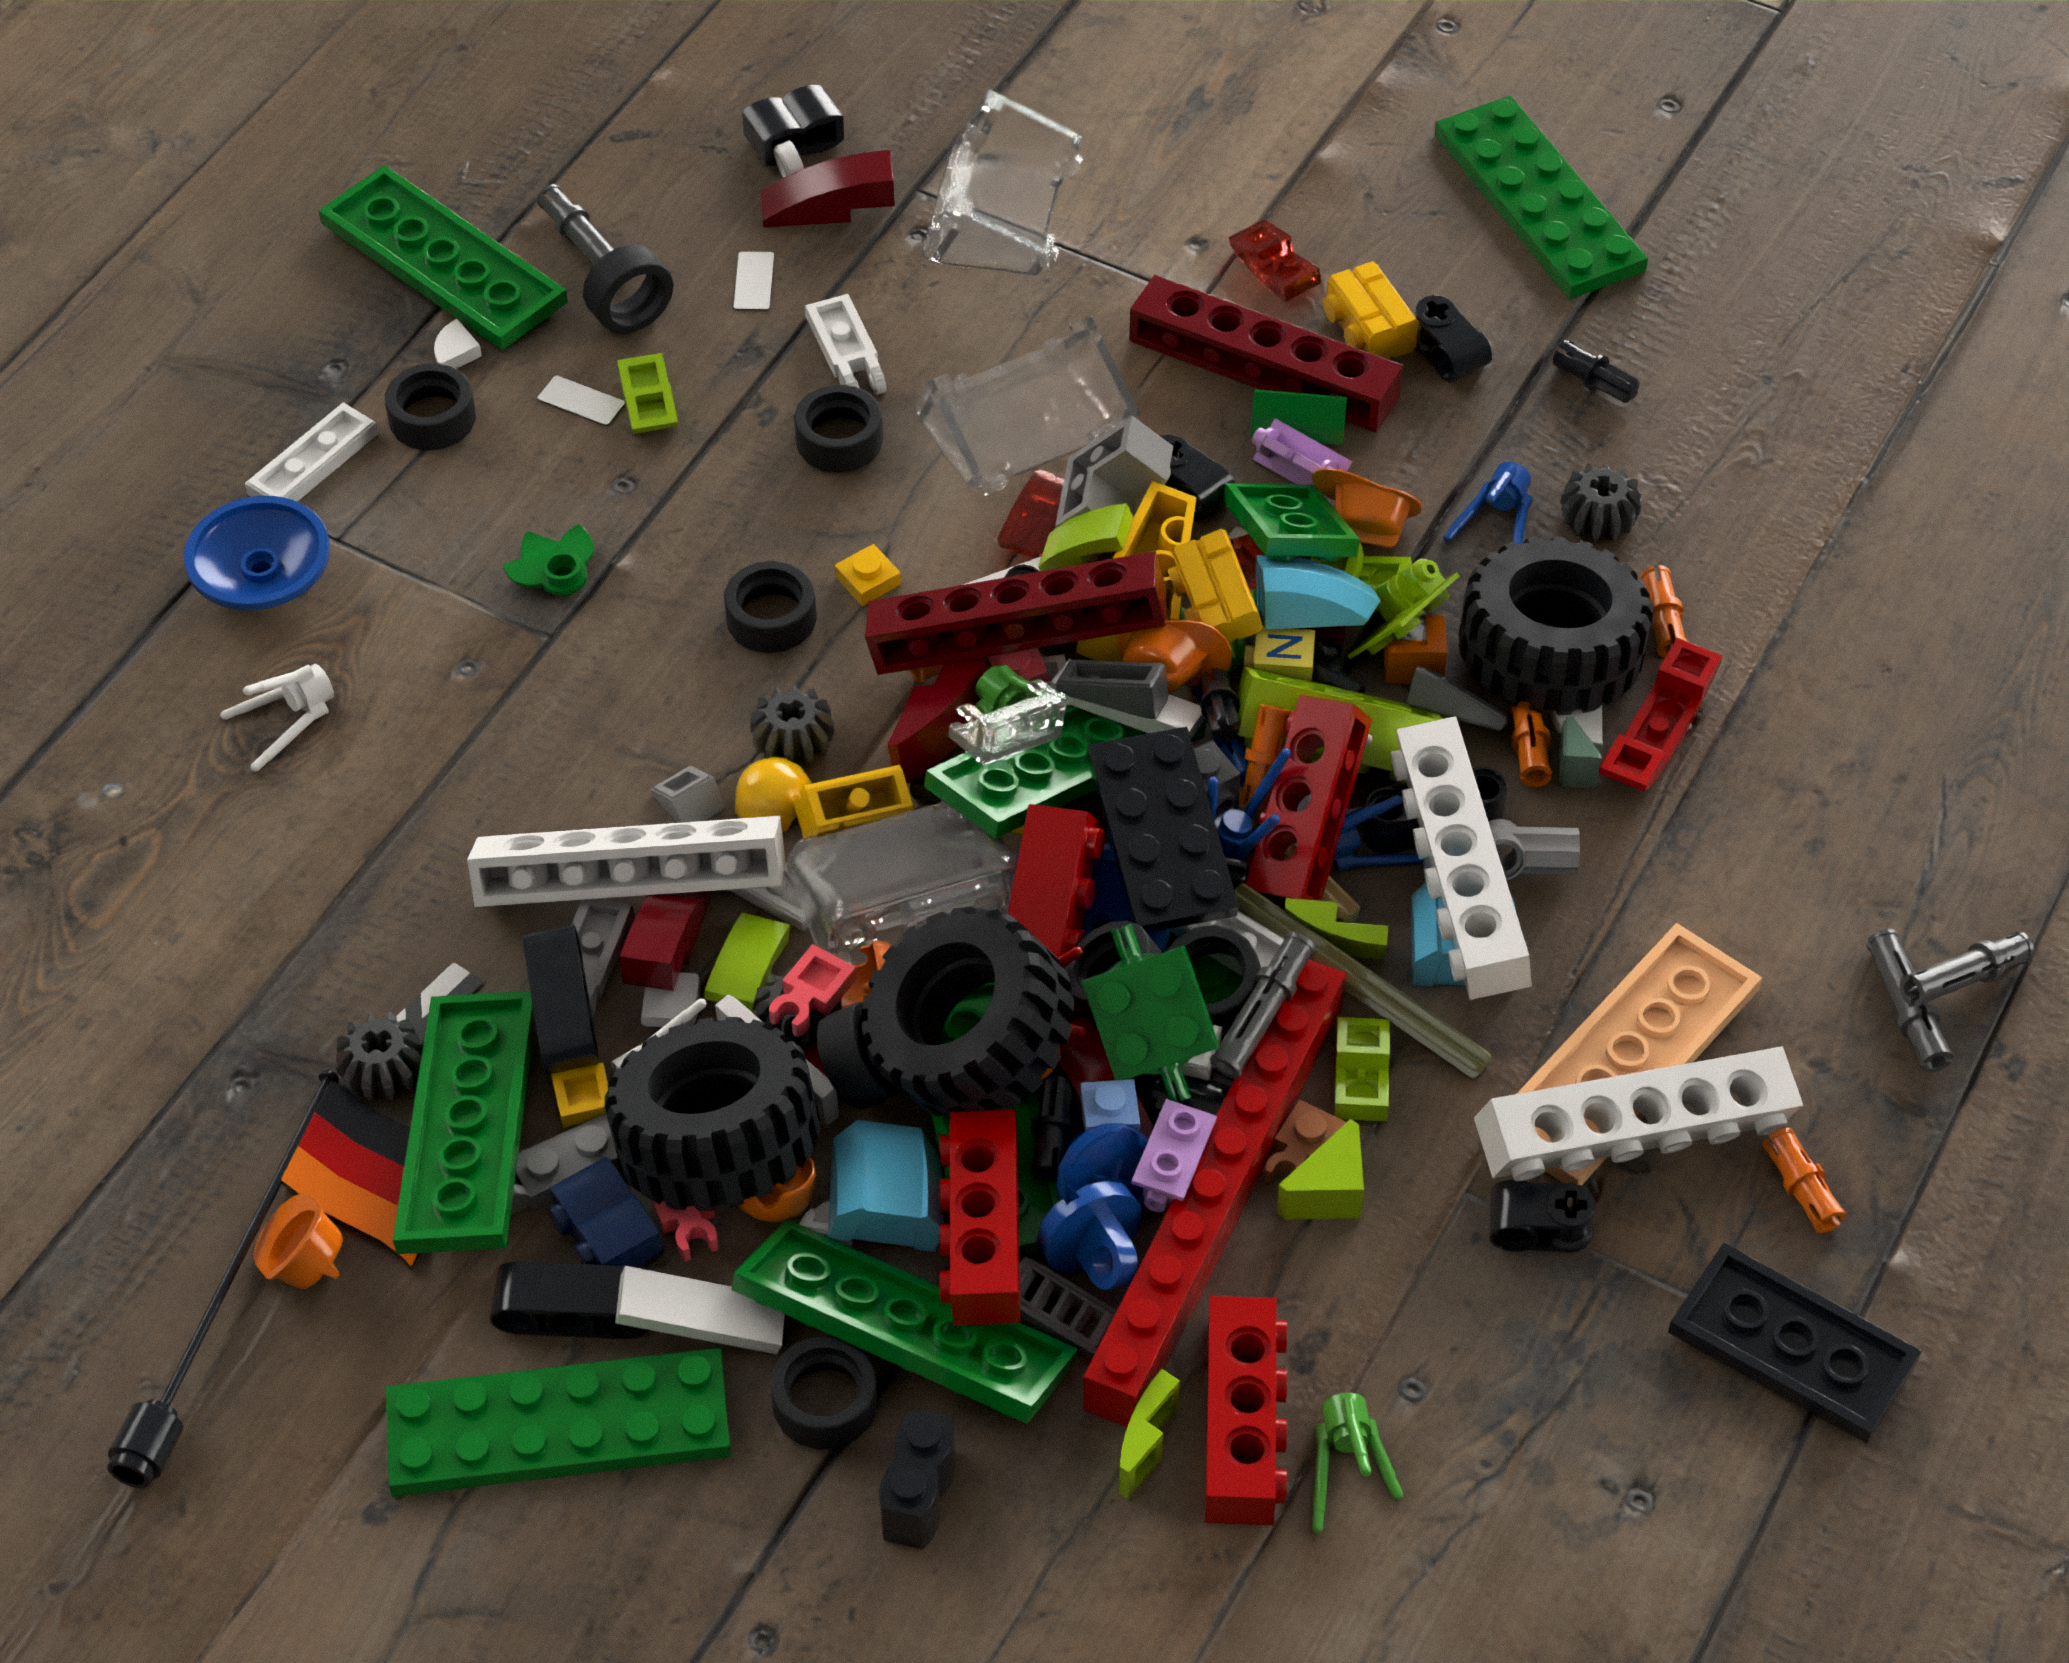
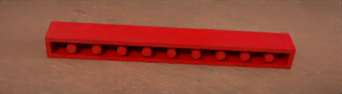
(1201, 1224)

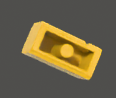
(1370, 312)
(1215, 586)
(852, 801)

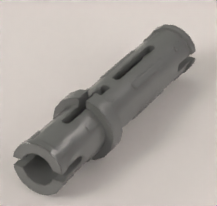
(574, 223)
(1982, 962)
(1273, 987)
(1913, 1022)

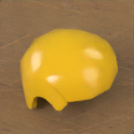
(770, 790)

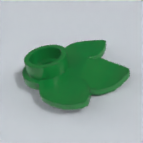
(553, 564)

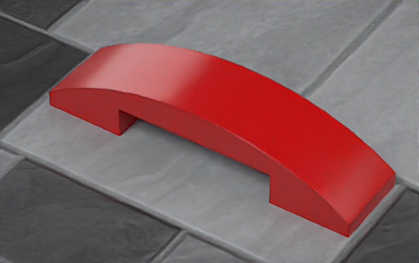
(1664, 716)

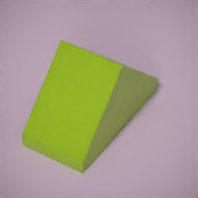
(1327, 1182)

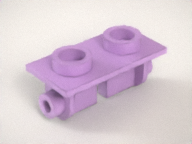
(1294, 453)
(1172, 1154)

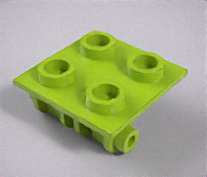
(1402, 602)

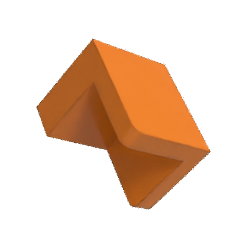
(1404, 656)

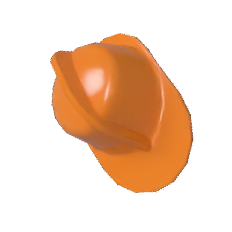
(1368, 508)
(1183, 647)
(298, 1244)

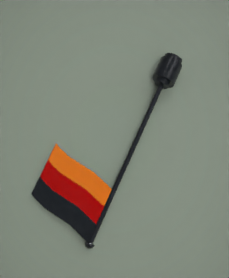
(354, 1171)

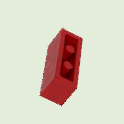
(1055, 874)

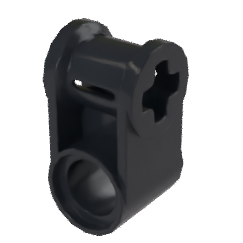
(1449, 339)
(1197, 476)
(1538, 1216)

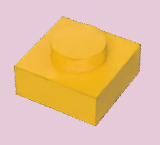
(867, 575)
(580, 1093)

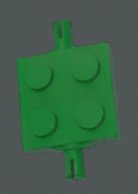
(1150, 1013)

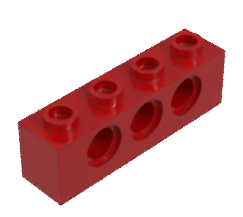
(1329, 781)
(990, 1289)
(1233, 1489)

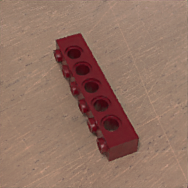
(1262, 350)
(1016, 613)

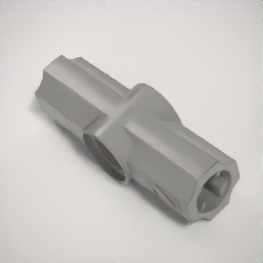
(1535, 849)

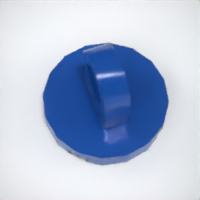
(1099, 1155)
(1093, 1232)

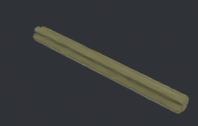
(1372, 989)

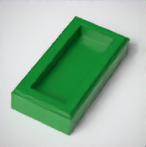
(1311, 414)

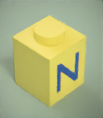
(1283, 652)

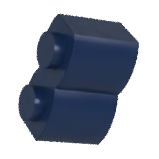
(604, 1218)

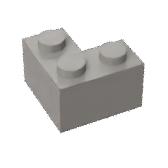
(1114, 470)

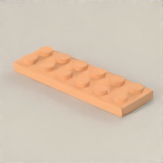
(1651, 1021)

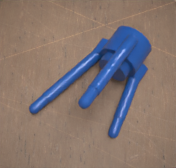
(1504, 491)
(1234, 825)
(1350, 840)

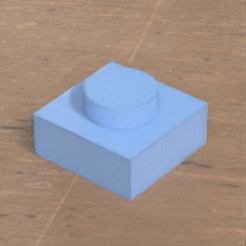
(1109, 1103)

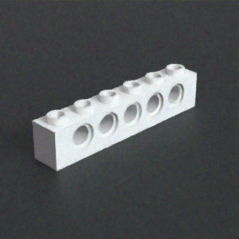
(1461, 858)
(627, 861)
(1757, 1077)

